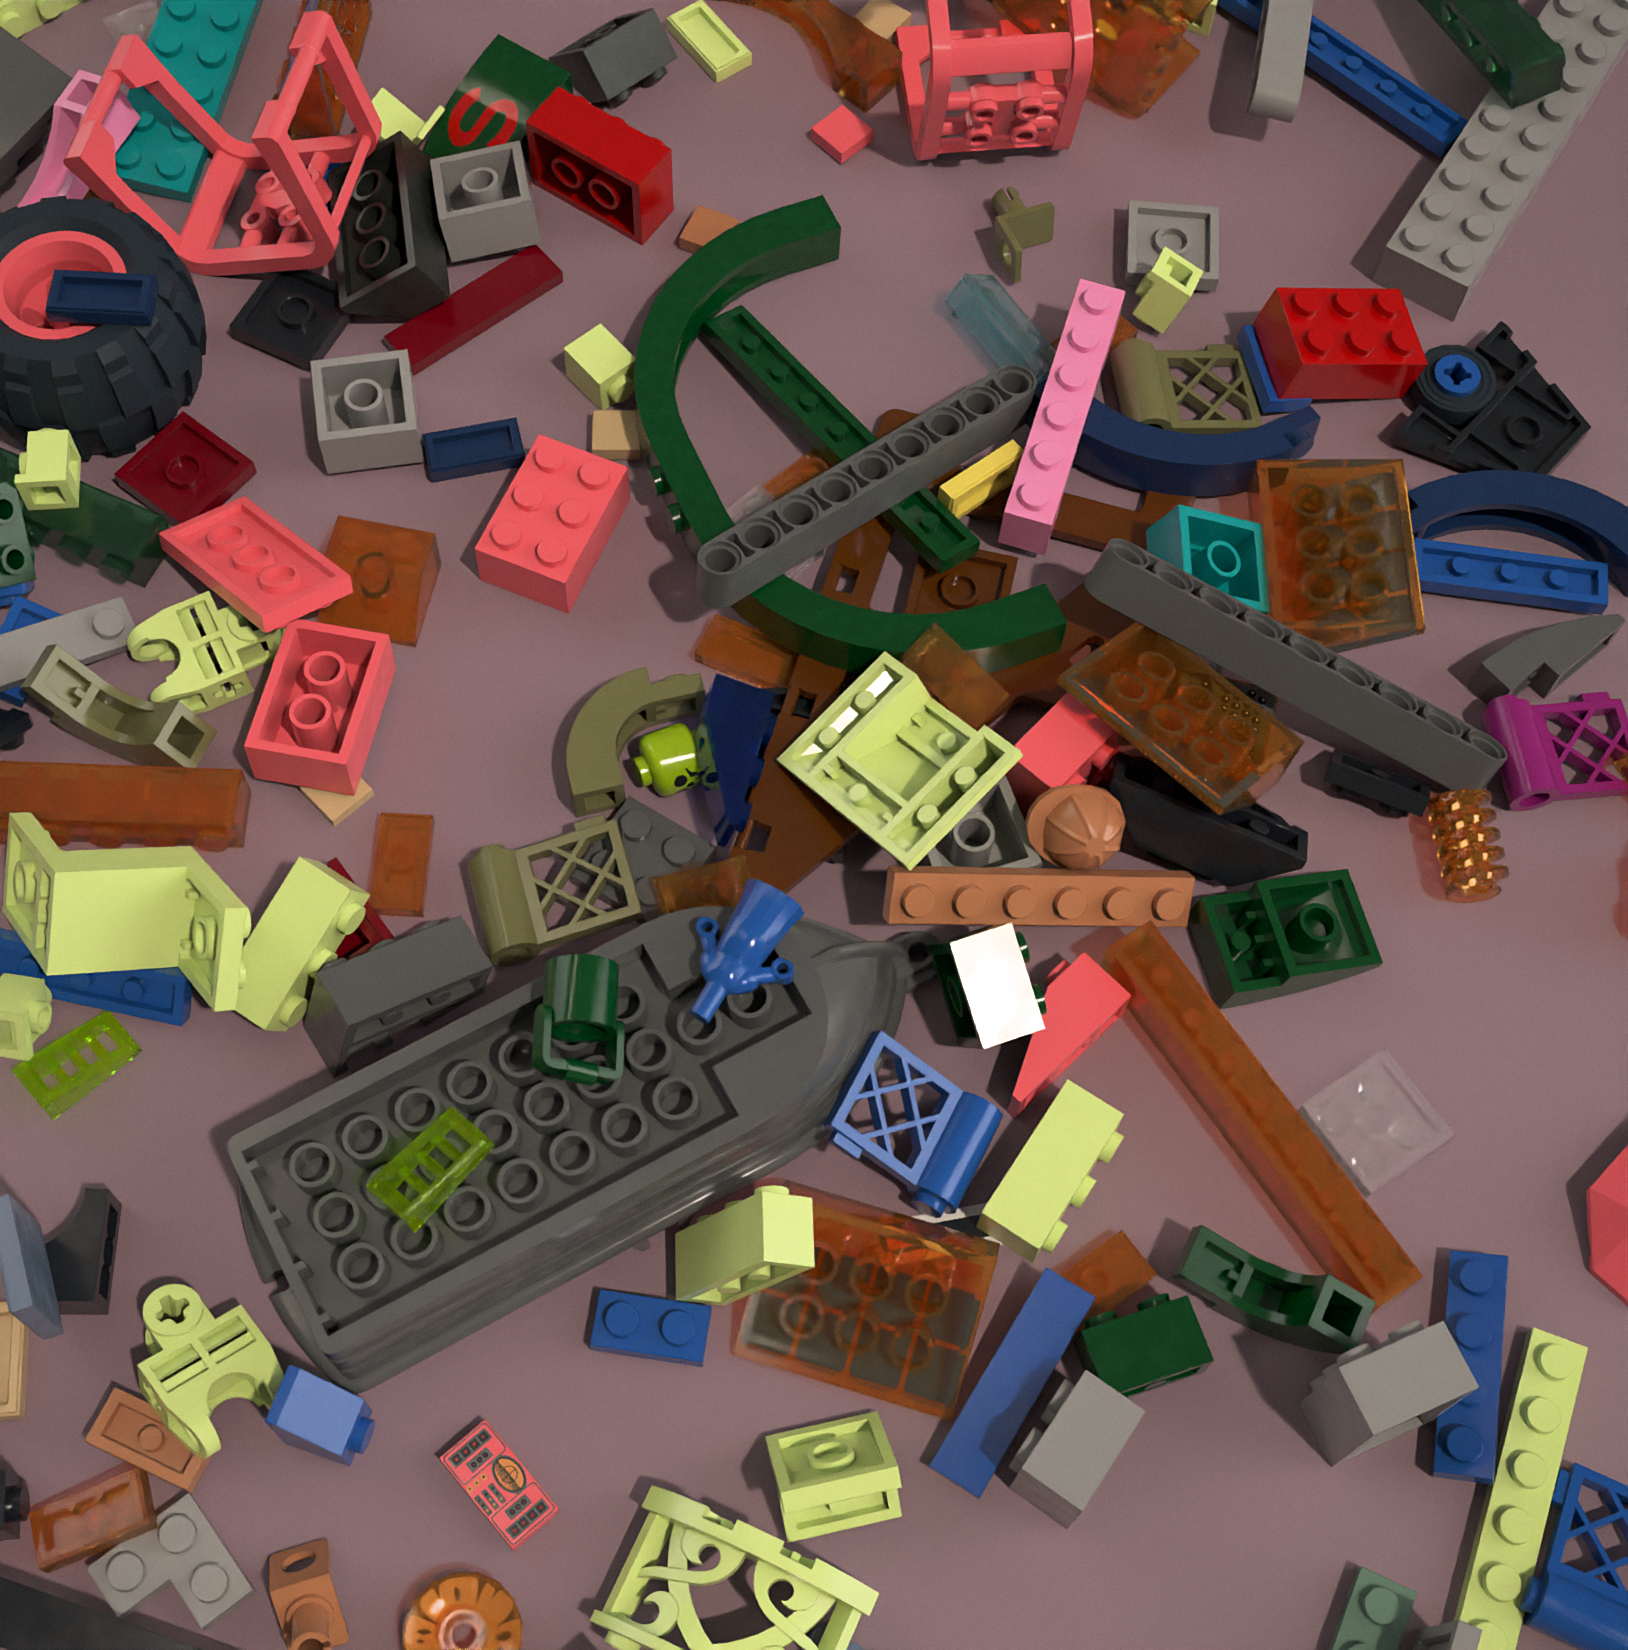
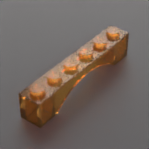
(857, 59)

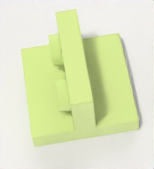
(834, 1476)

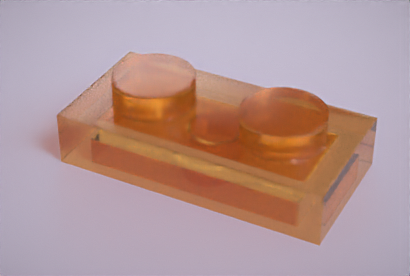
(954, 676)

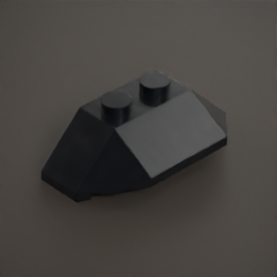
(1184, 830)

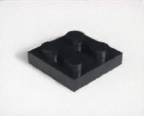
(292, 316)

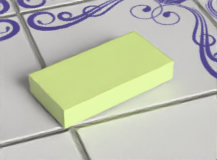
(709, 41)

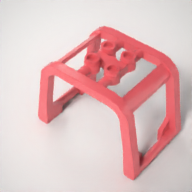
(996, 114)
(285, 193)

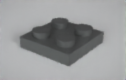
(653, 850)

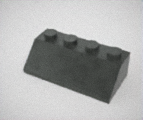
(390, 235)

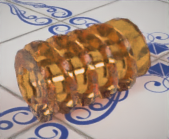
(1464, 844)

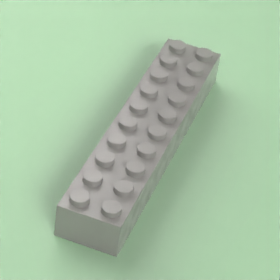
(1500, 165)

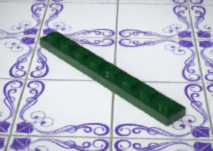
(833, 431)

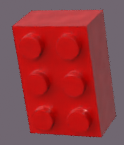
(600, 165)
(1339, 343)

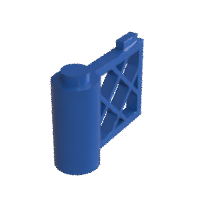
(942, 1153)
(1575, 1603)

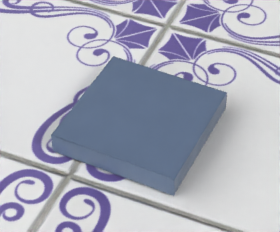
(27, 1271)

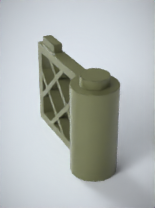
(1148, 389)
(510, 898)

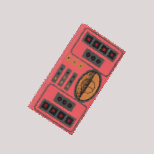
(499, 1485)

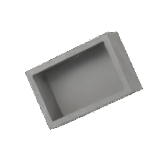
(1386, 1391)

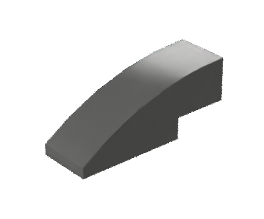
(1544, 657)

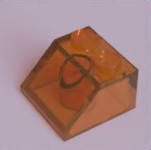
(390, 577)

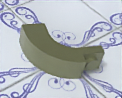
(114, 720)
(611, 721)

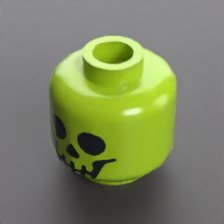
(668, 760)

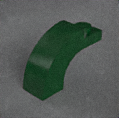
(1276, 1302)

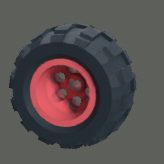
(90, 378)

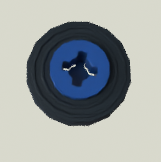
(1439, 394)

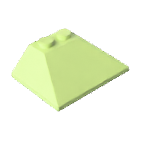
(897, 761)

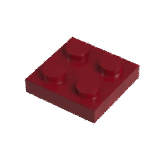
(185, 471)

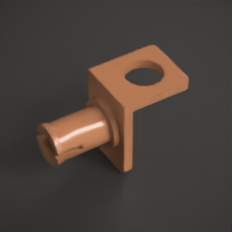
(307, 1598)

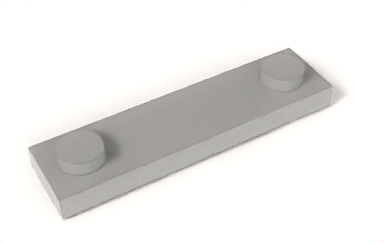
(84, 634)

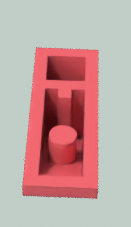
(1080, 1007)

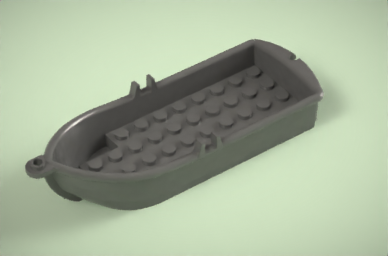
(571, 1162)

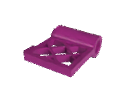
(1533, 770)

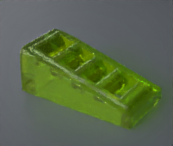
(90, 1076)
(430, 1197)

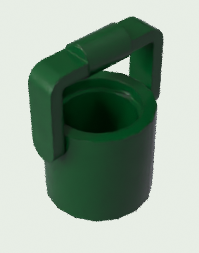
(579, 1008)

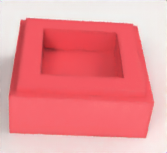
(841, 134)

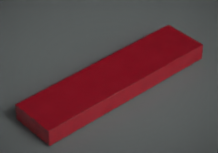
(475, 307)

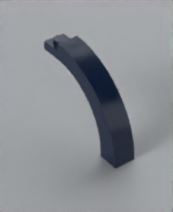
(1179, 461)
(1527, 504)

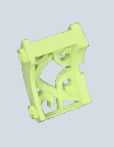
(690, 1530)

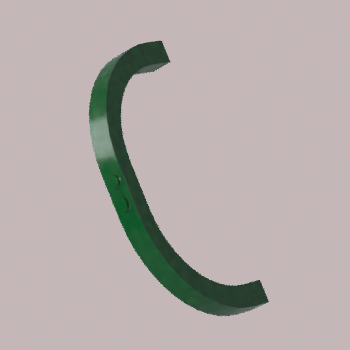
(806, 622)

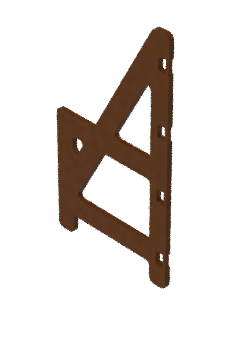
(803, 825)

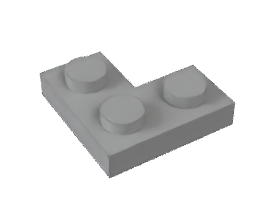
(180, 1553)

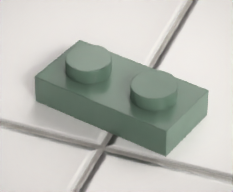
(1373, 1613)

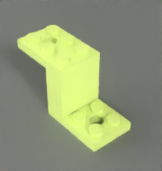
(124, 911)

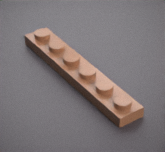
(1037, 896)

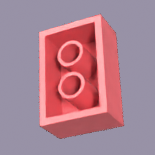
(553, 523)
(321, 706)

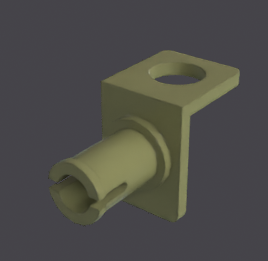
(1019, 229)

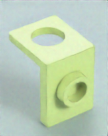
(398, 117)

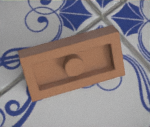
(137, 1436)

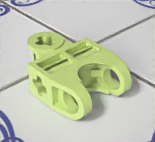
(196, 679)
(202, 1364)

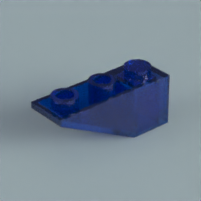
(727, 745)

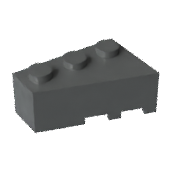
(391, 986)

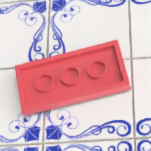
(256, 564)

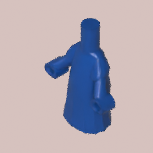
(746, 942)

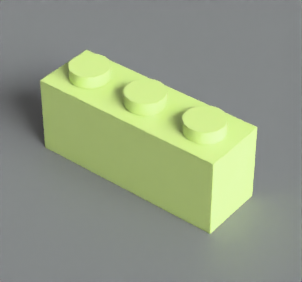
(295, 942)
(1052, 1172)
(745, 1247)

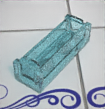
(1000, 324)

